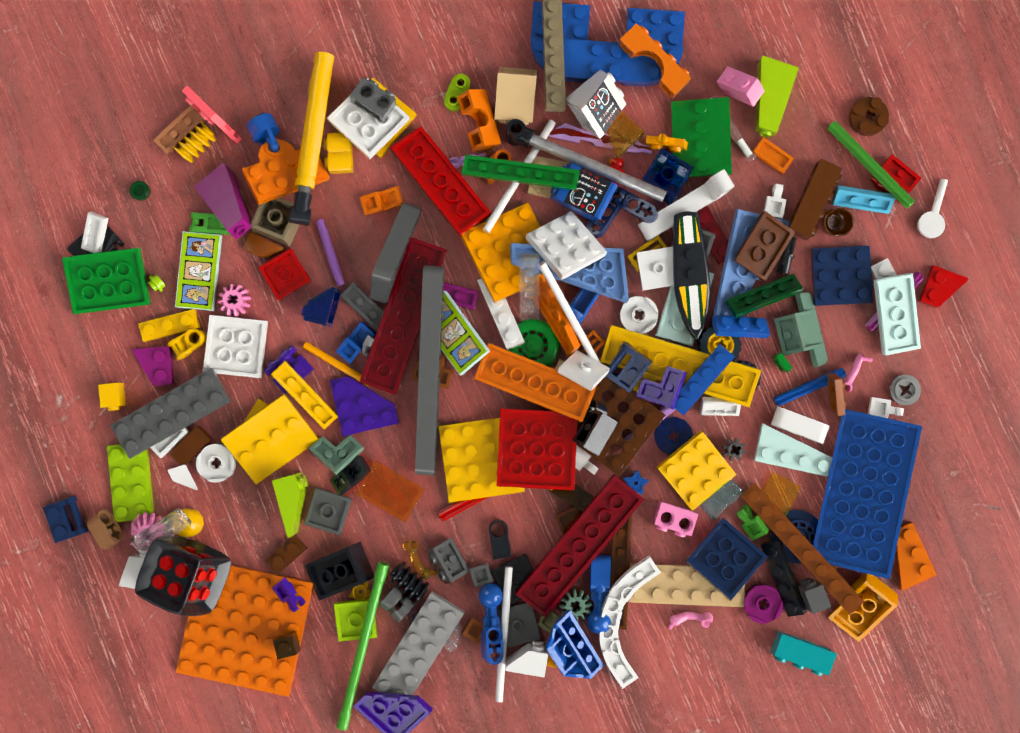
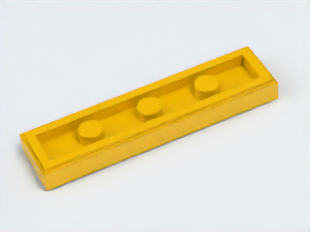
(304, 395)

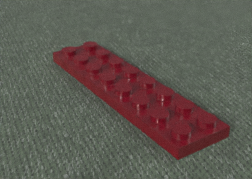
(400, 319)
(579, 545)

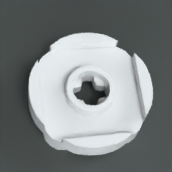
(640, 304)
(209, 471)

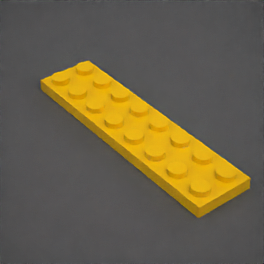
(733, 384)

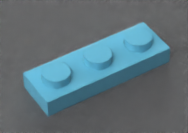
(863, 199)

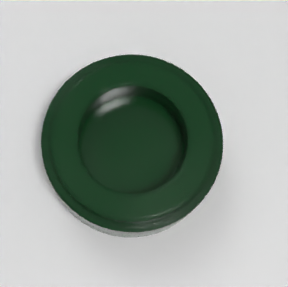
(140, 190)

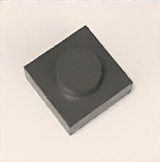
(481, 575)

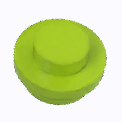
(156, 283)

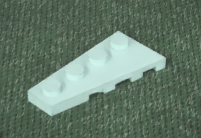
(790, 453)

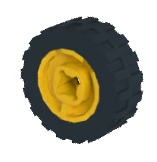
(709, 341)

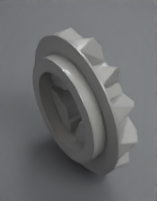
(913, 388)

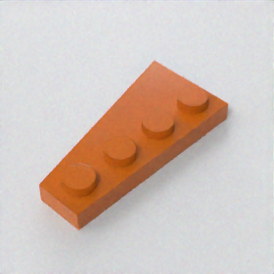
(556, 318)

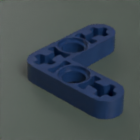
(622, 203)

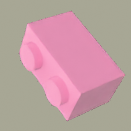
(740, 86)

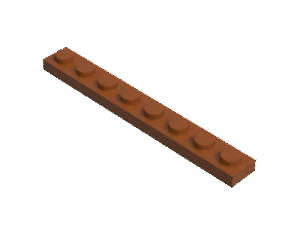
(802, 549)

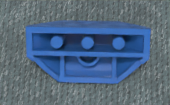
(572, 649)

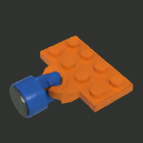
(277, 162)

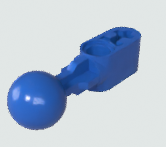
(599, 589)
(490, 597)

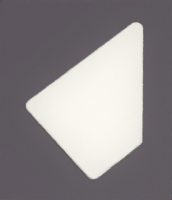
(182, 476)

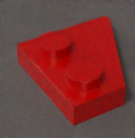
(940, 286)

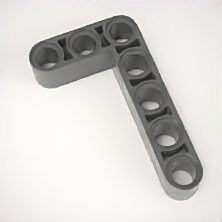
(393, 252)

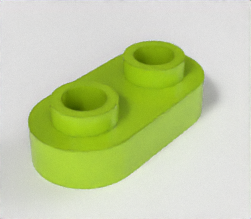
(455, 90)

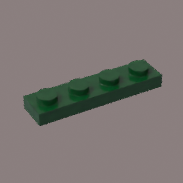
(764, 295)

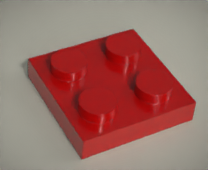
(284, 274)

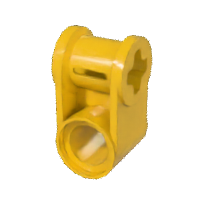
(184, 344)

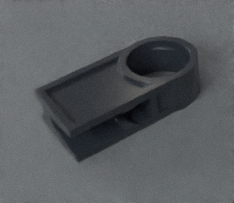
(500, 544)

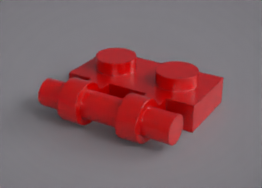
(900, 173)

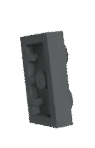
(447, 561)

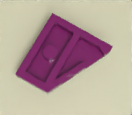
(156, 364)

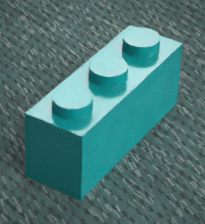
(803, 653)

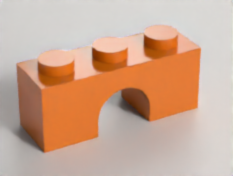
(477, 105)

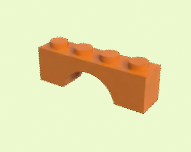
(639, 43)

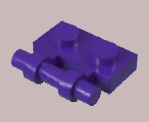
(299, 364)

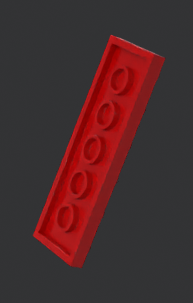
(440, 181)

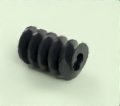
(409, 581)

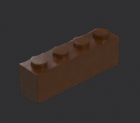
(814, 198)

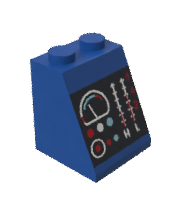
(591, 195)

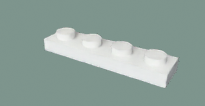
(504, 319)

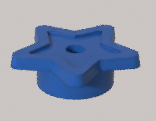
(636, 477)

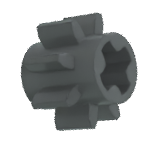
(739, 451)

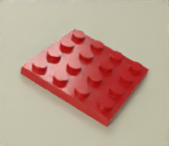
(536, 450)

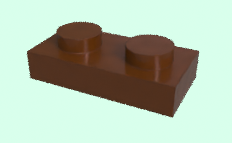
(286, 554)

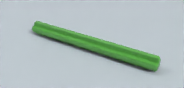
(870, 164)

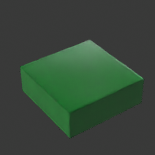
(782, 362)

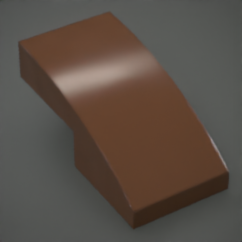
(191, 446)

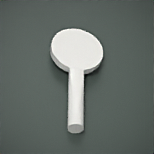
(932, 223)

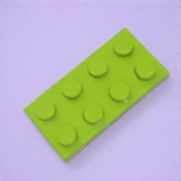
(129, 484)

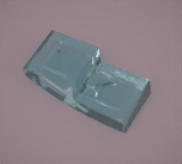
(721, 499)

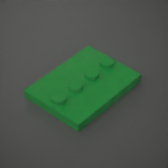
(708, 134)
(106, 280)

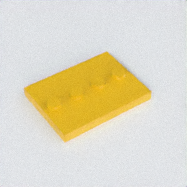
(270, 439)

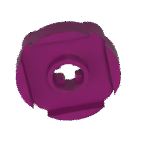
(758, 593)

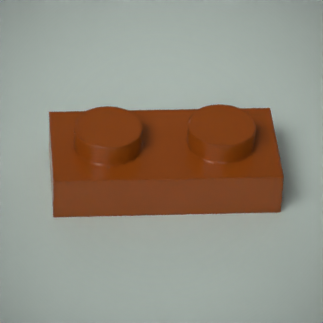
(836, 397)

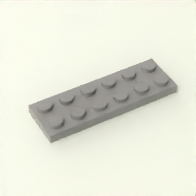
(419, 646)

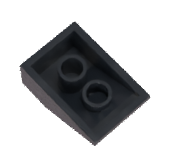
(340, 571)

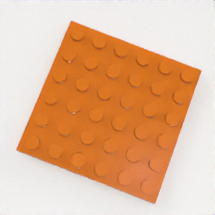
(238, 635)

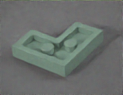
(336, 457)

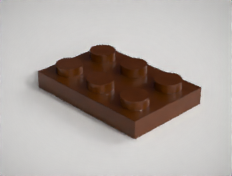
(763, 246)

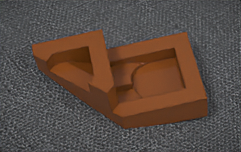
(260, 246)

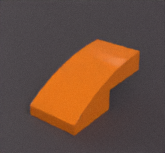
(381, 201)

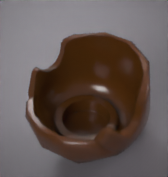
(838, 222)

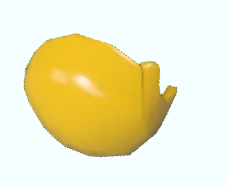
(196, 523)

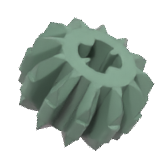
(582, 601)

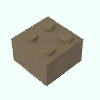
(273, 221)

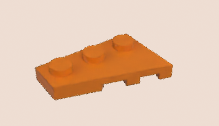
(912, 558)

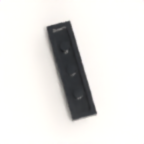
(784, 578)

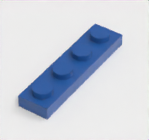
(703, 378)

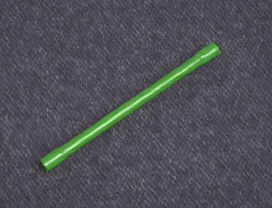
(379, 579)

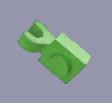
(752, 525)

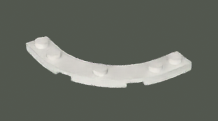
(612, 606)

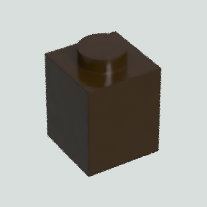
(286, 645)

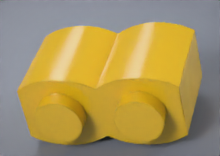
(339, 154)

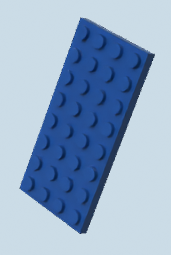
(866, 492)

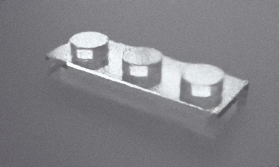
(167, 526)

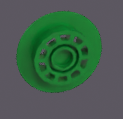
(534, 344)

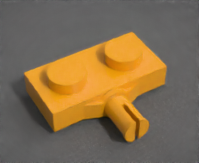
(664, 141)

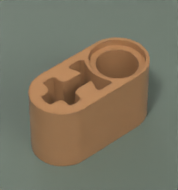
(105, 529)

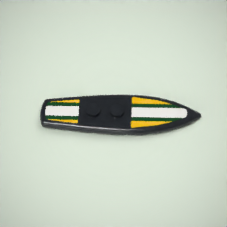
(690, 272)

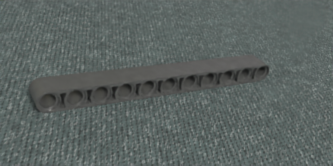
(429, 370)

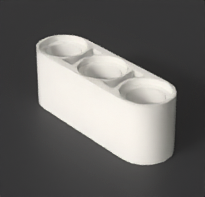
(800, 425)

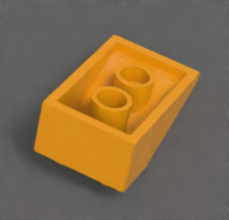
(878, 603)

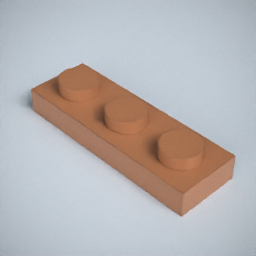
(178, 129)

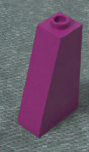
(225, 200)

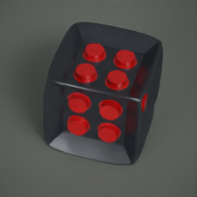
(182, 576)

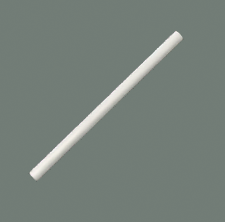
(512, 187)
(567, 310)
(504, 628)

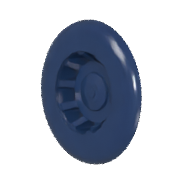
(808, 521)

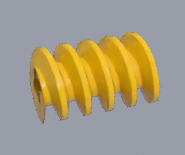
(195, 142)

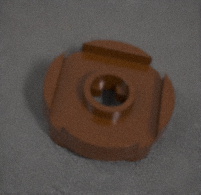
(865, 126)

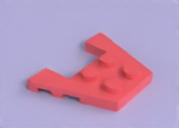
(208, 114)

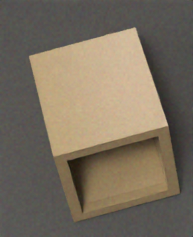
(515, 94)

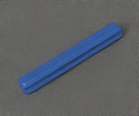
(806, 388)

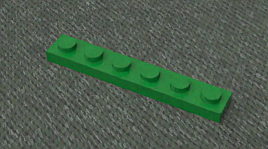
(521, 172)

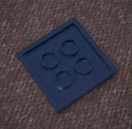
(841, 275)
(726, 559)

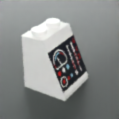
(597, 103)

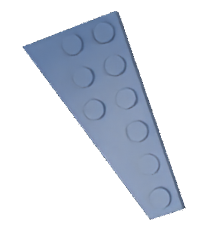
(603, 276)
(735, 278)

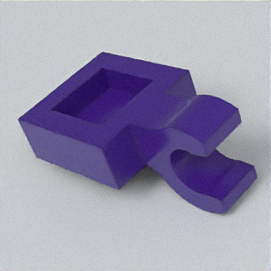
(286, 593)

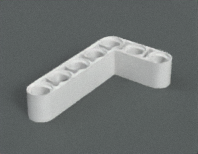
(706, 194)

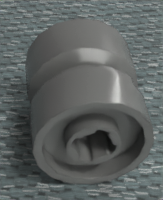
(391, 600)

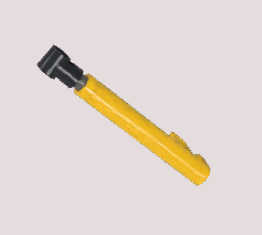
(312, 137)

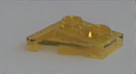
(623, 134)

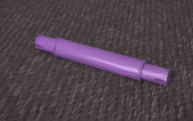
(330, 252)

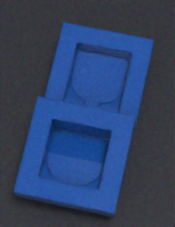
(353, 344)

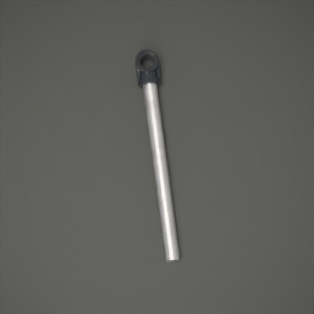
(528, 138)

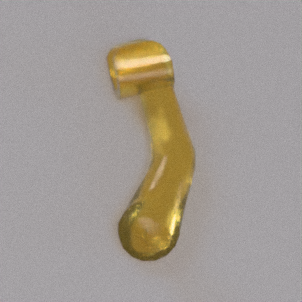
(423, 571)

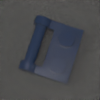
(633, 369)
(60, 522)

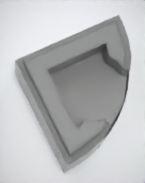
(367, 345)

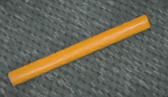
(332, 361)

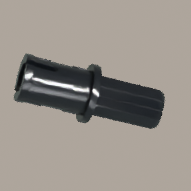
(786, 257)

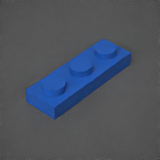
(740, 327)

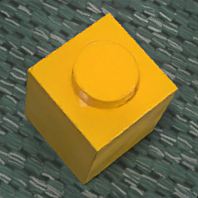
(112, 396)

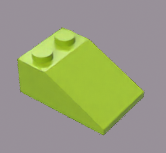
(291, 497)

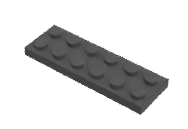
(170, 413)

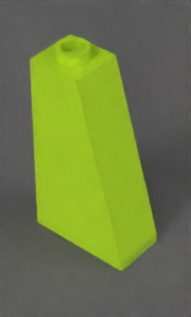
(777, 81)

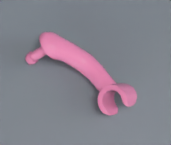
(855, 369)
(705, 618)

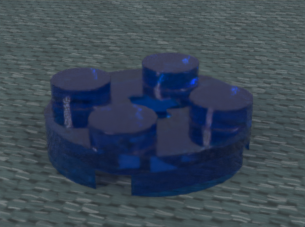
(664, 429)

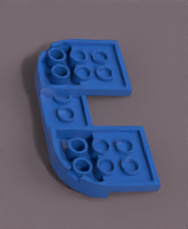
(587, 57)

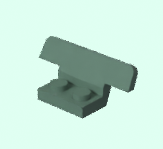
(802, 331)

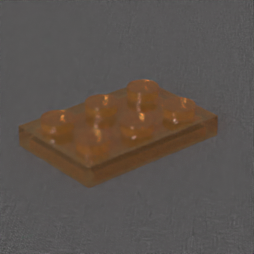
(390, 491)

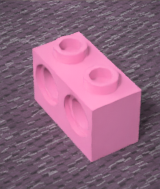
(676, 514)

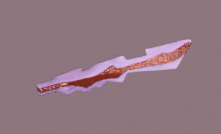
(573, 134)

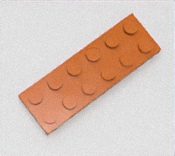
(533, 382)

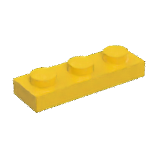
(169, 325)

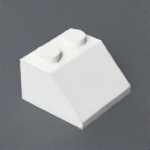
(528, 660)

